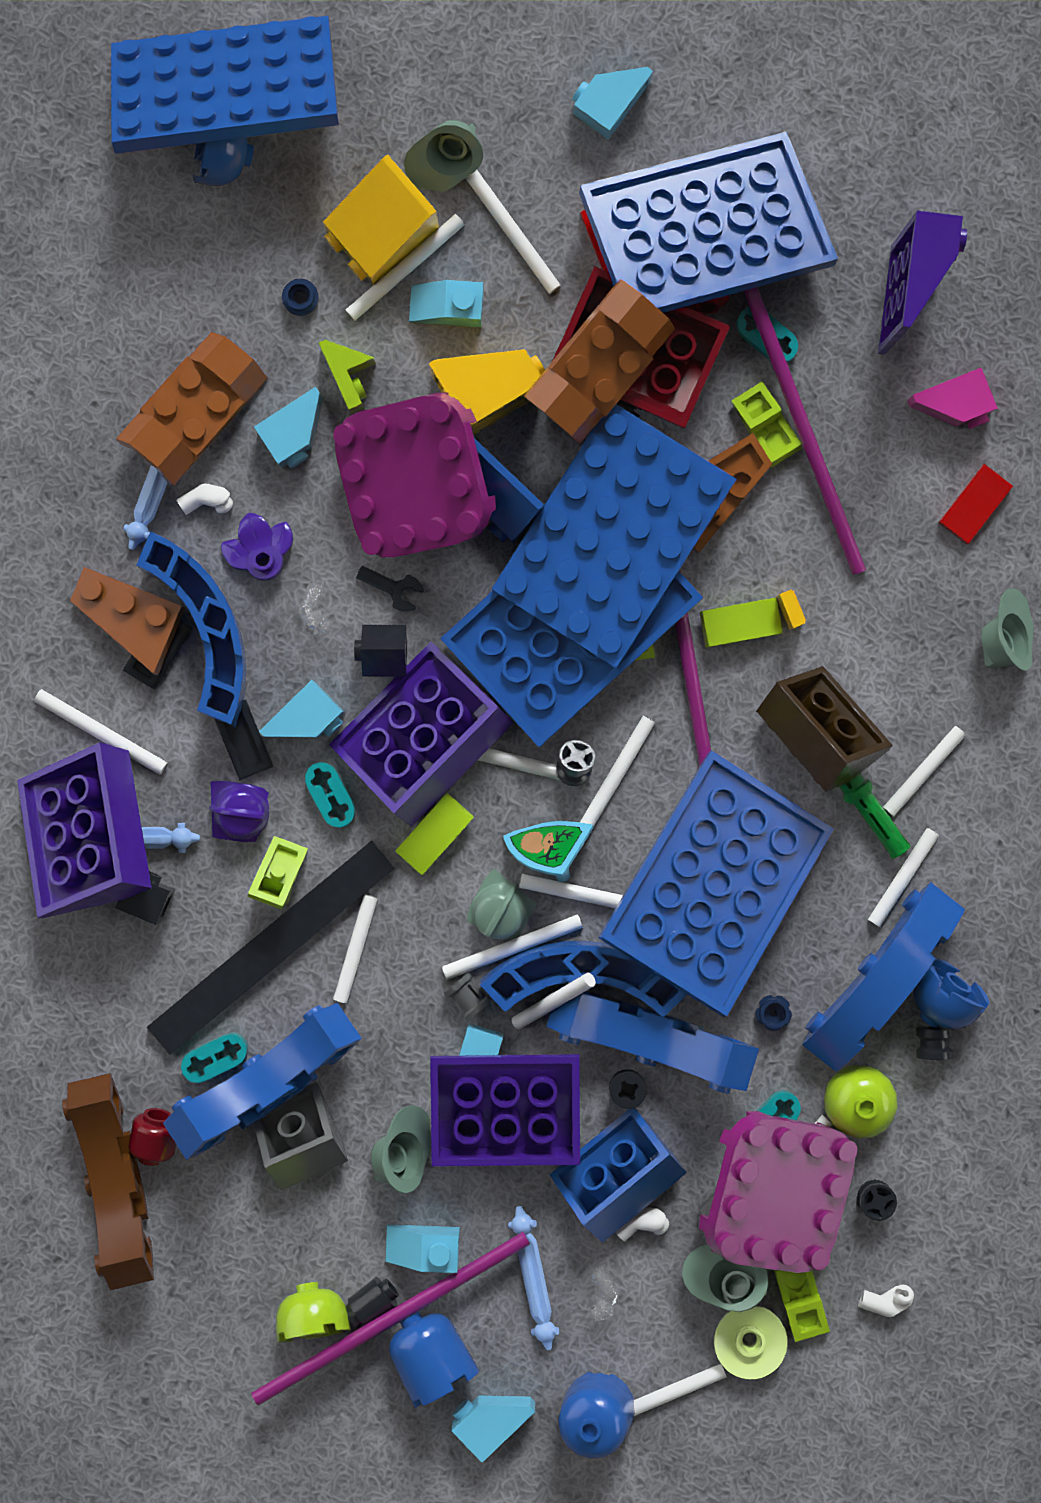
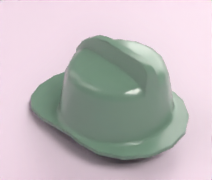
(444, 156)
(1009, 635)
(500, 908)
(403, 1151)
(722, 1281)

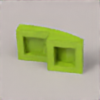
(765, 419)
(740, 622)
(434, 834)
(802, 1304)

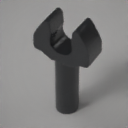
(391, 586)

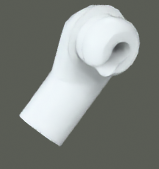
(206, 495)
(648, 1219)
(889, 1303)

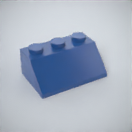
(514, 502)
(618, 1174)

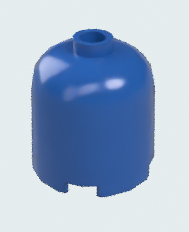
(430, 1357)
(596, 1415)

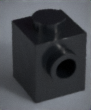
(382, 650)
(149, 904)

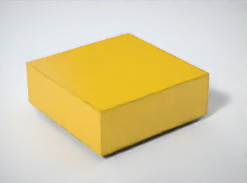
(791, 609)

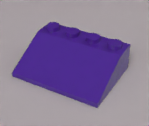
(916, 268)
(421, 734)
(84, 831)
(505, 1110)

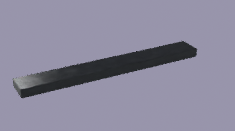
(270, 947)

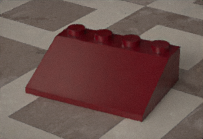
(679, 367)

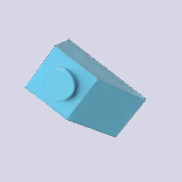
(610, 98)
(447, 303)
(292, 429)
(306, 715)
(423, 1247)
(490, 1421)

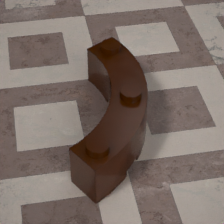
(112, 1181)

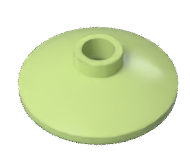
(756, 1359)

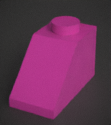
(958, 400)

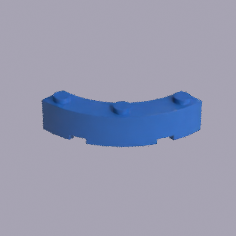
(215, 620)
(570, 960)
(884, 977)
(656, 1039)
(263, 1082)

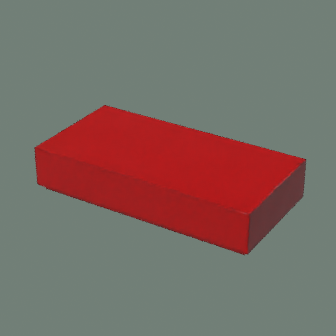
(975, 504)

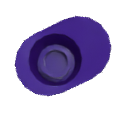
(238, 810)

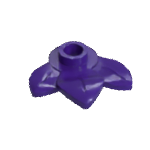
(258, 541)

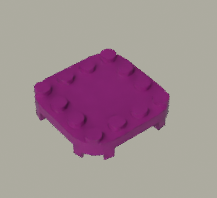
(413, 475)
(779, 1193)

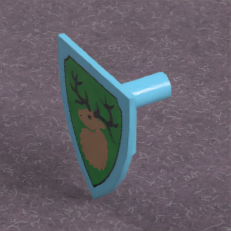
(548, 846)

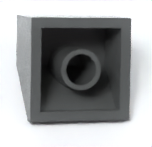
(300, 1138)

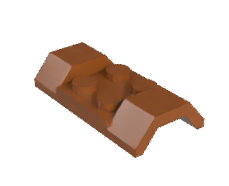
(601, 361)
(193, 406)

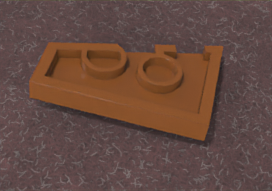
(747, 464)
(130, 616)

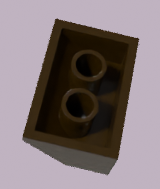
(823, 727)

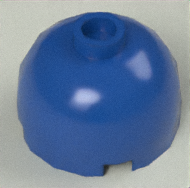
(222, 160)
(950, 999)

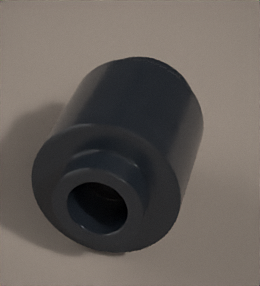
(371, 1302)

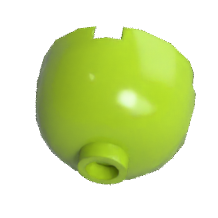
(860, 1101)
(311, 1314)

